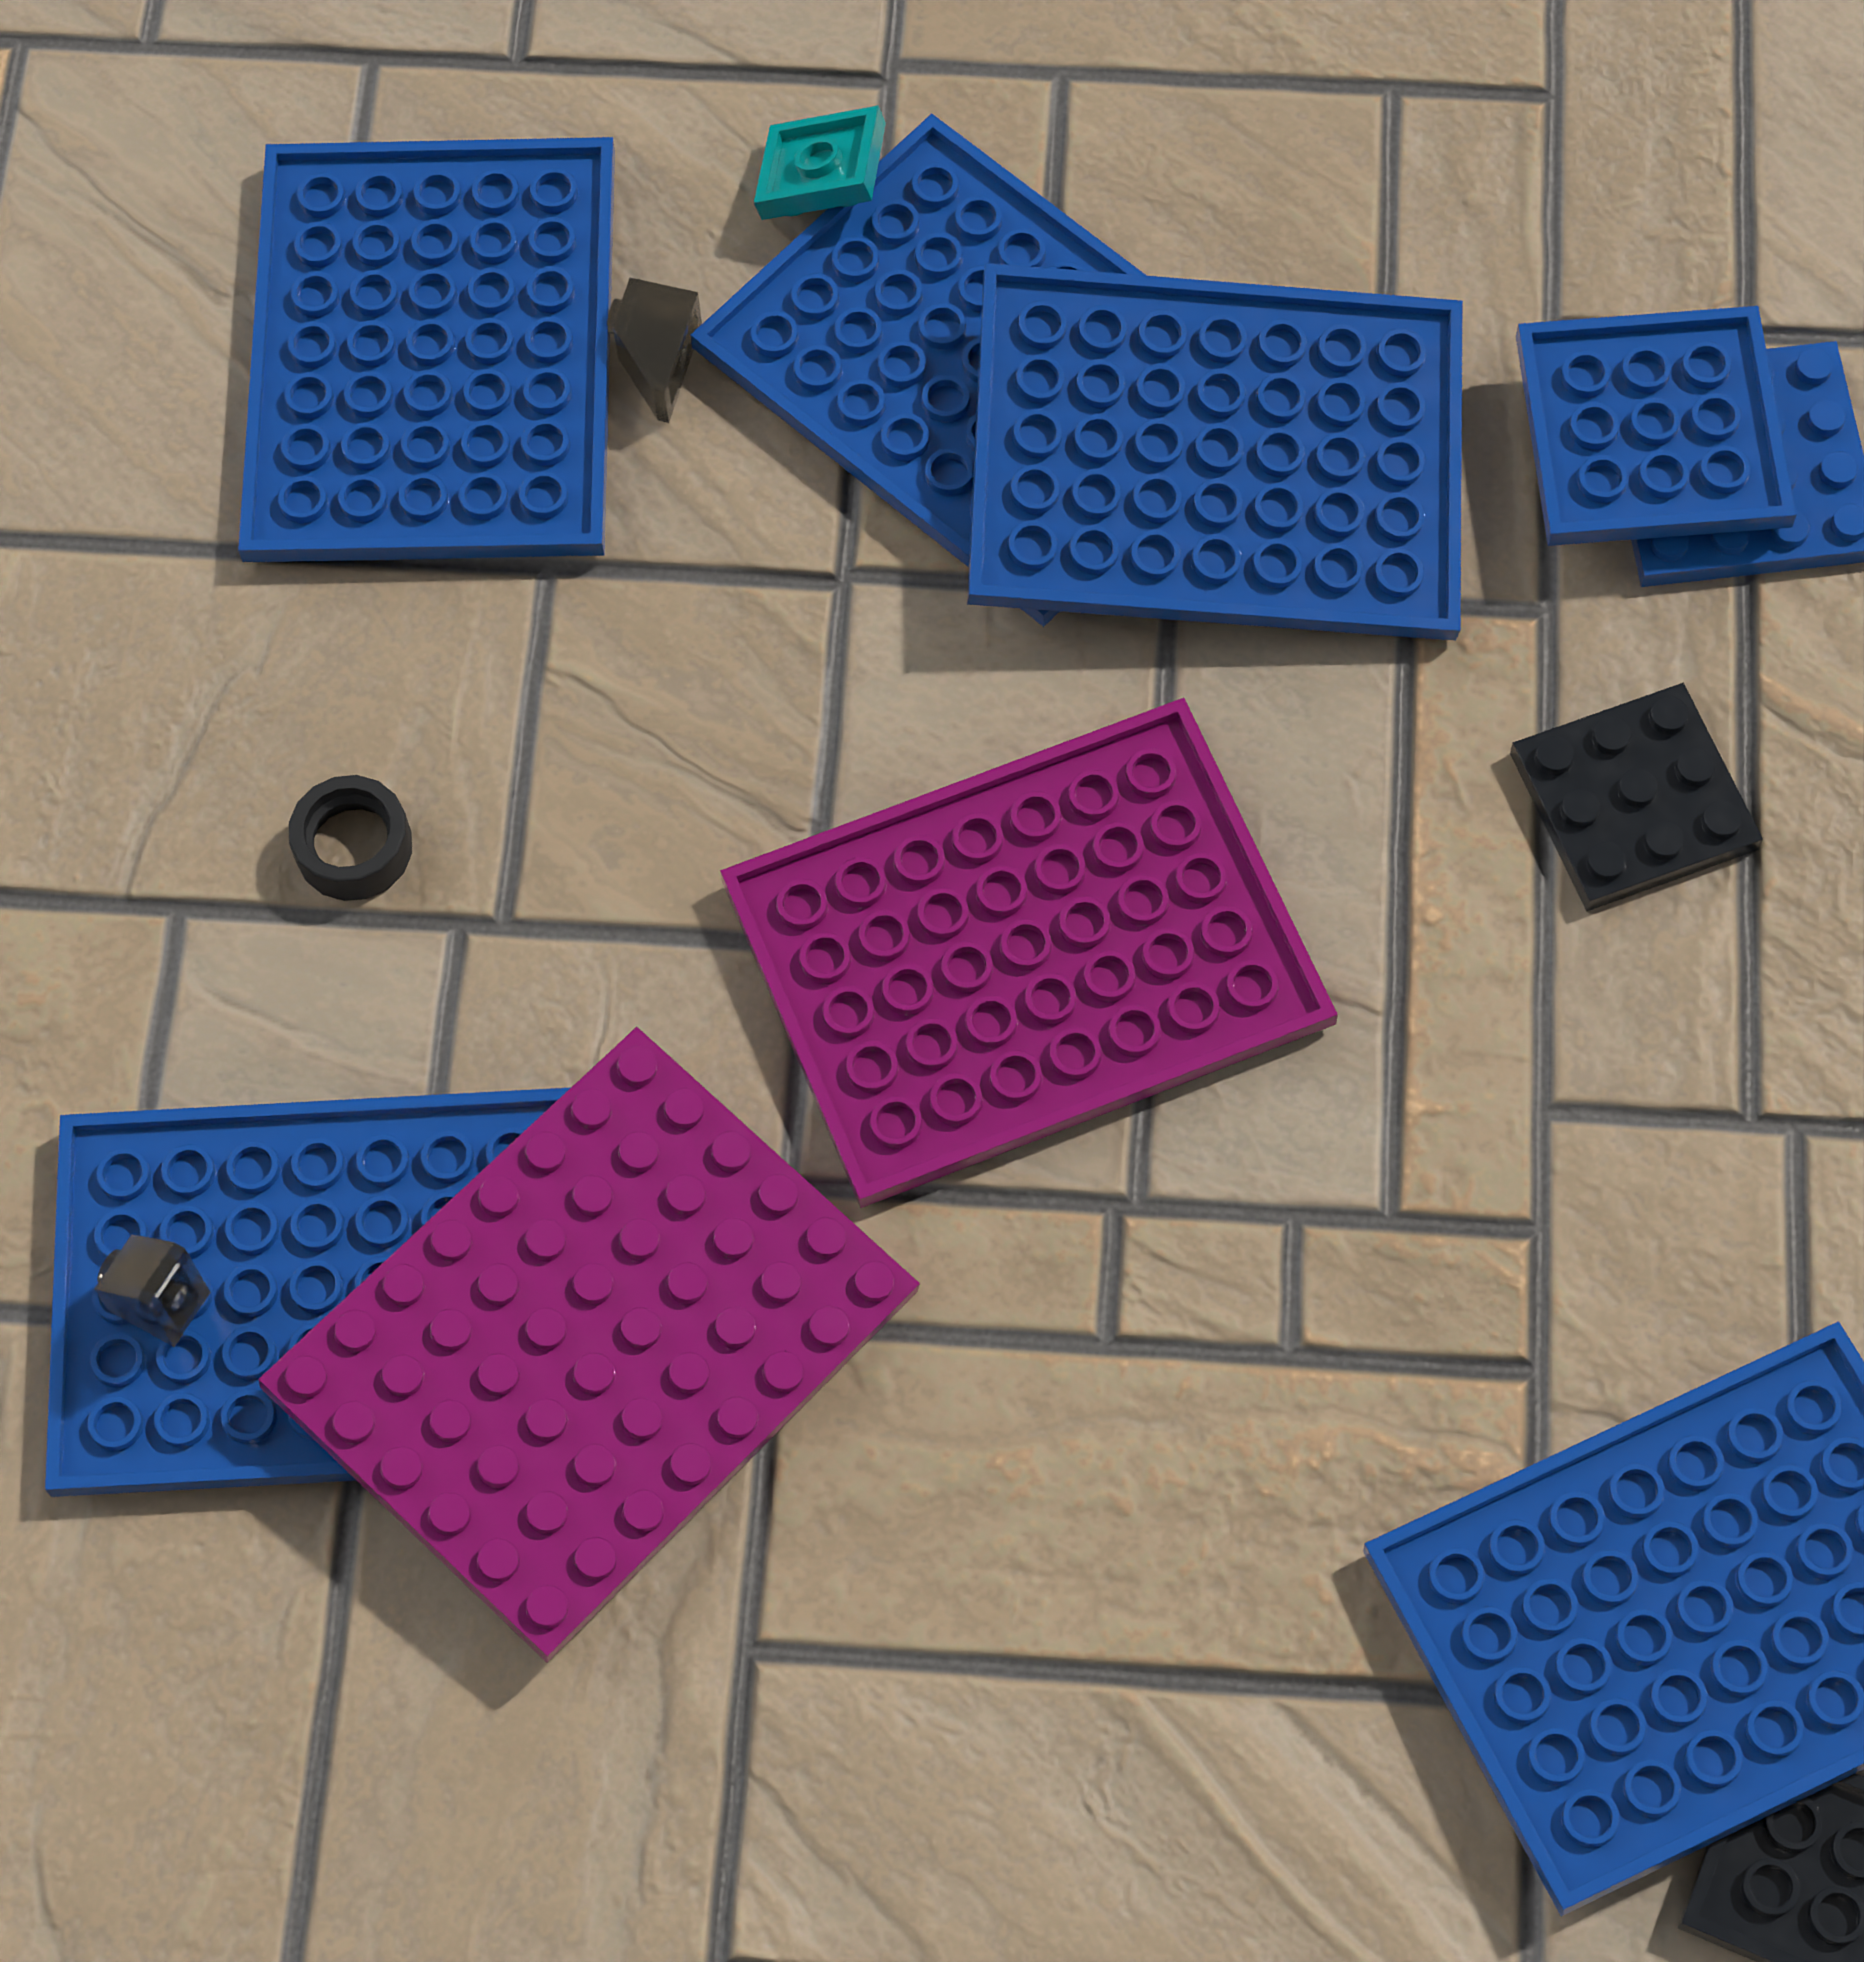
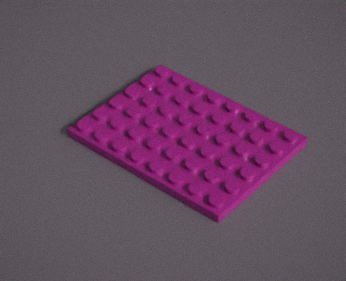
(1025, 951)
(589, 1341)

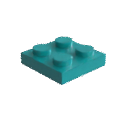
(820, 163)

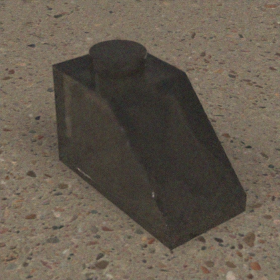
(654, 339)
(152, 1286)

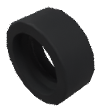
(342, 795)

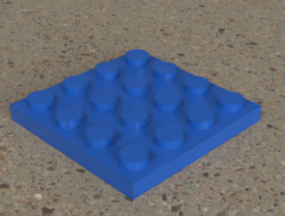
(1654, 426)
(1825, 481)

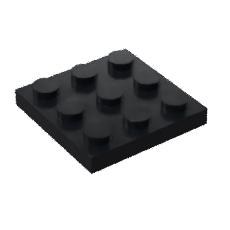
(1635, 796)
(1788, 1882)

